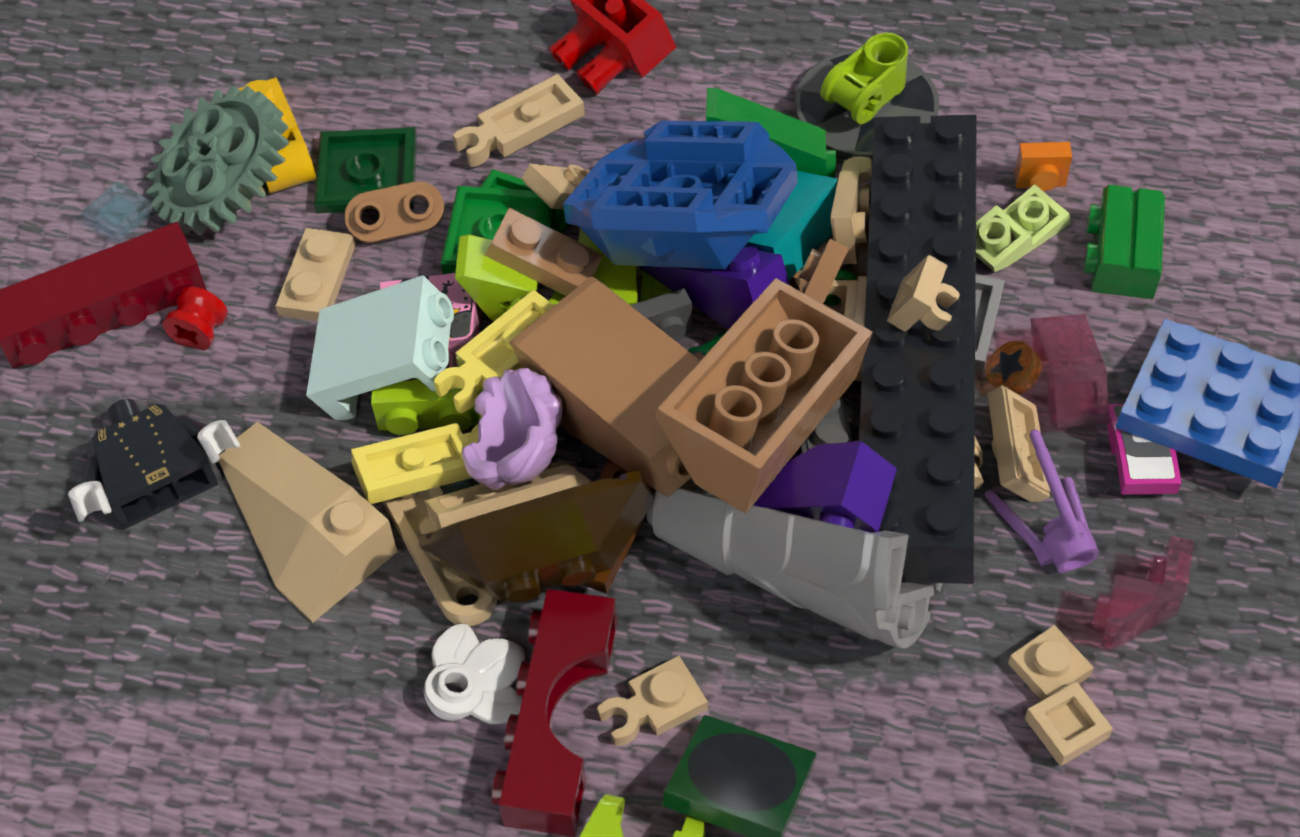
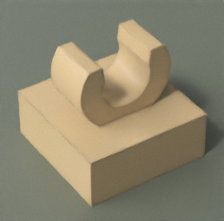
(919, 297)

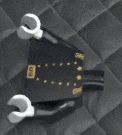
(148, 462)

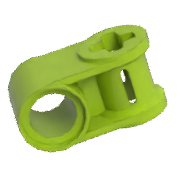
(868, 77)

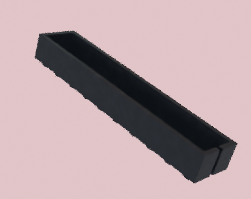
(923, 380)

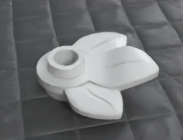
(481, 670)

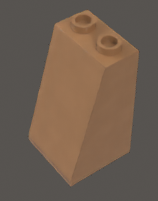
(611, 378)

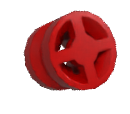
(195, 318)

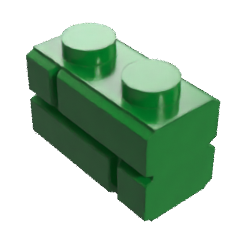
(1127, 242)

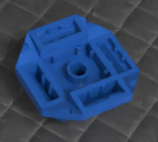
(684, 194)

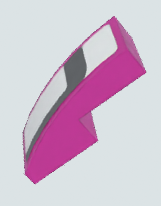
(1142, 464)

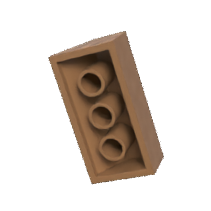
(761, 392)

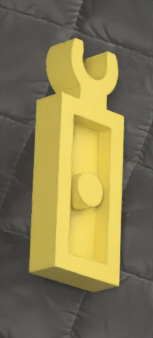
(490, 352)
(412, 462)

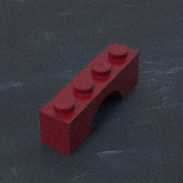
(542, 777)

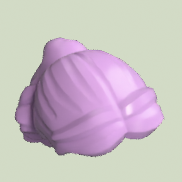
(514, 429)

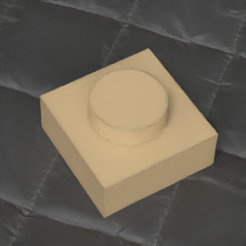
(1050, 663)
(1068, 723)

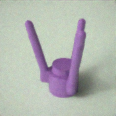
(1067, 537)

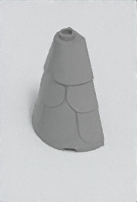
(805, 561)

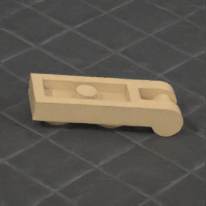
(481, 500)

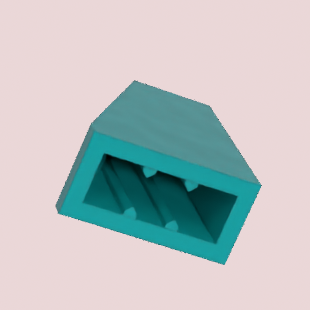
(801, 222)

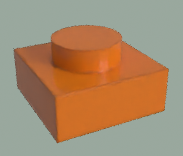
(1043, 165)

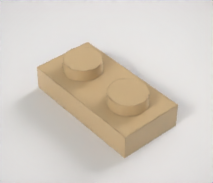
(315, 274)

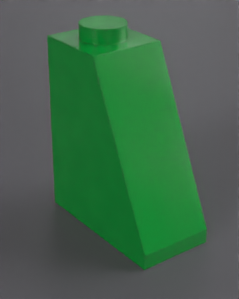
(797, 138)

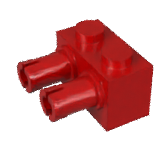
(631, 37)

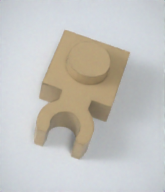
(660, 696)

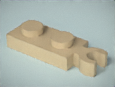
(520, 120)

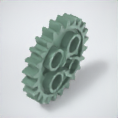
(217, 160)

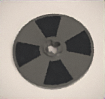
(842, 132)

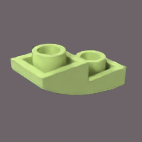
(1019, 228)

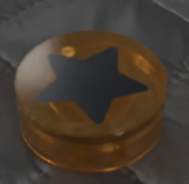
(1014, 367)

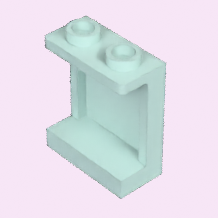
(379, 342)

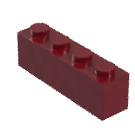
(95, 295)

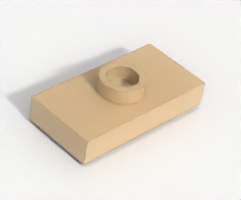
(553, 183)
(1016, 458)

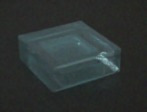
(119, 211)

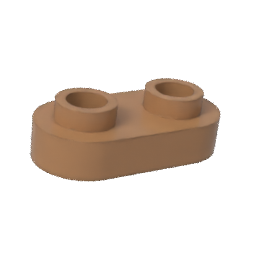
(395, 217)

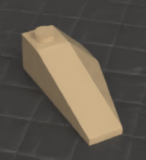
(305, 521)

